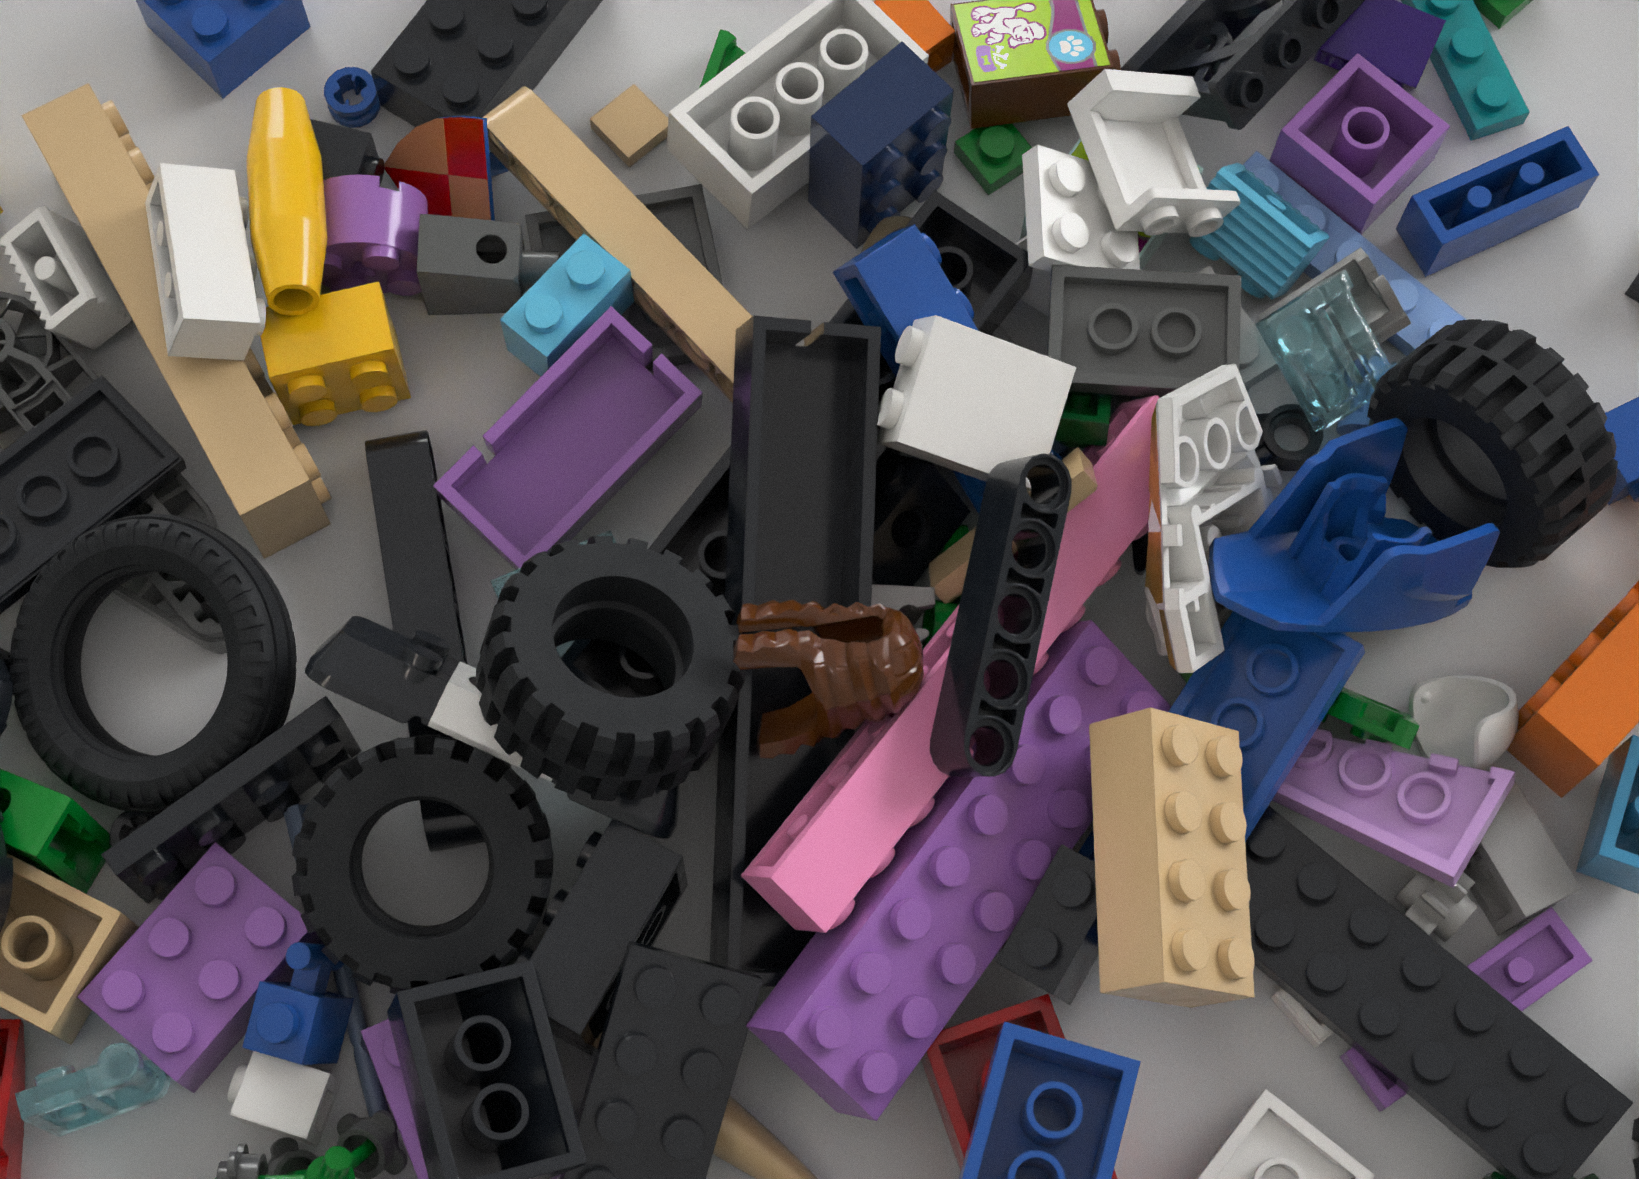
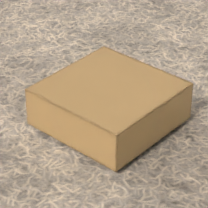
(631, 125)

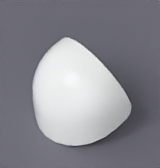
(1464, 718)

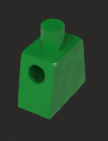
(51, 832)

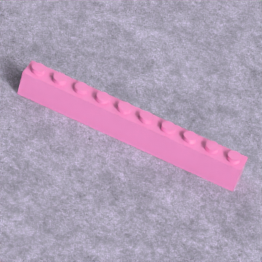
(886, 770)

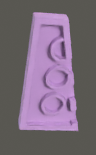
(1396, 802)

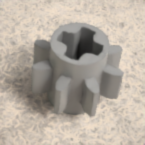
(1436, 905)

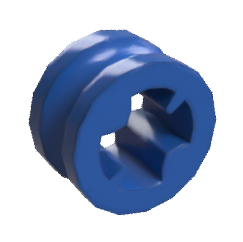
(347, 114)

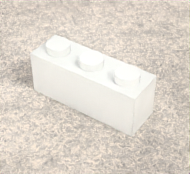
(203, 262)

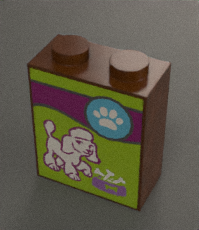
(1027, 57)

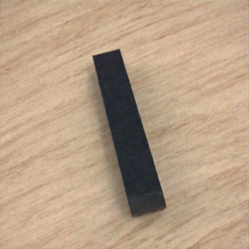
(418, 582)

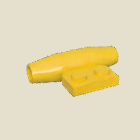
(286, 202)

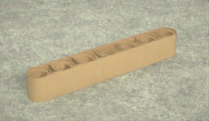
(593, 201)

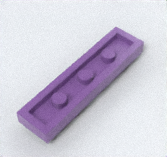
(1517, 968)

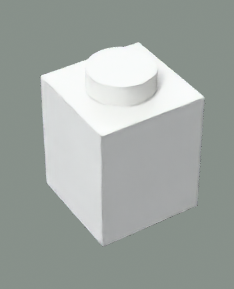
(283, 1097)

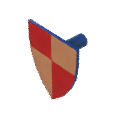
(449, 165)

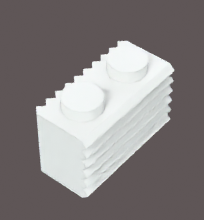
(65, 278)

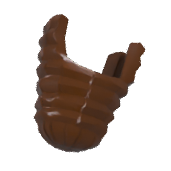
(856, 666)

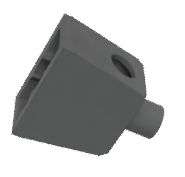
(475, 264)

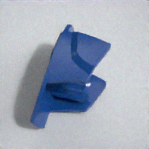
(1334, 561)

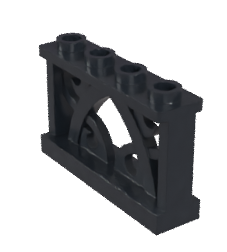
(1247, 72)

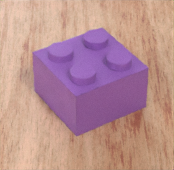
(1359, 143)

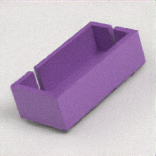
(570, 442)

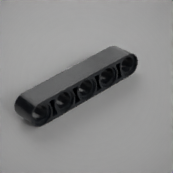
(979, 638)

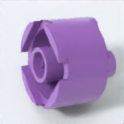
(372, 234)

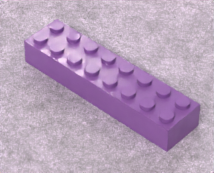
(925, 929)

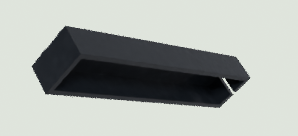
(796, 533)

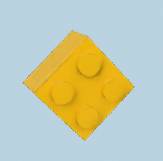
(335, 357)

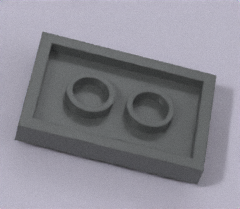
(1141, 327)

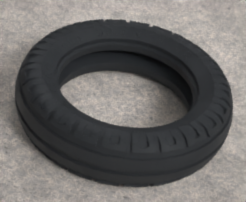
(51, 638)

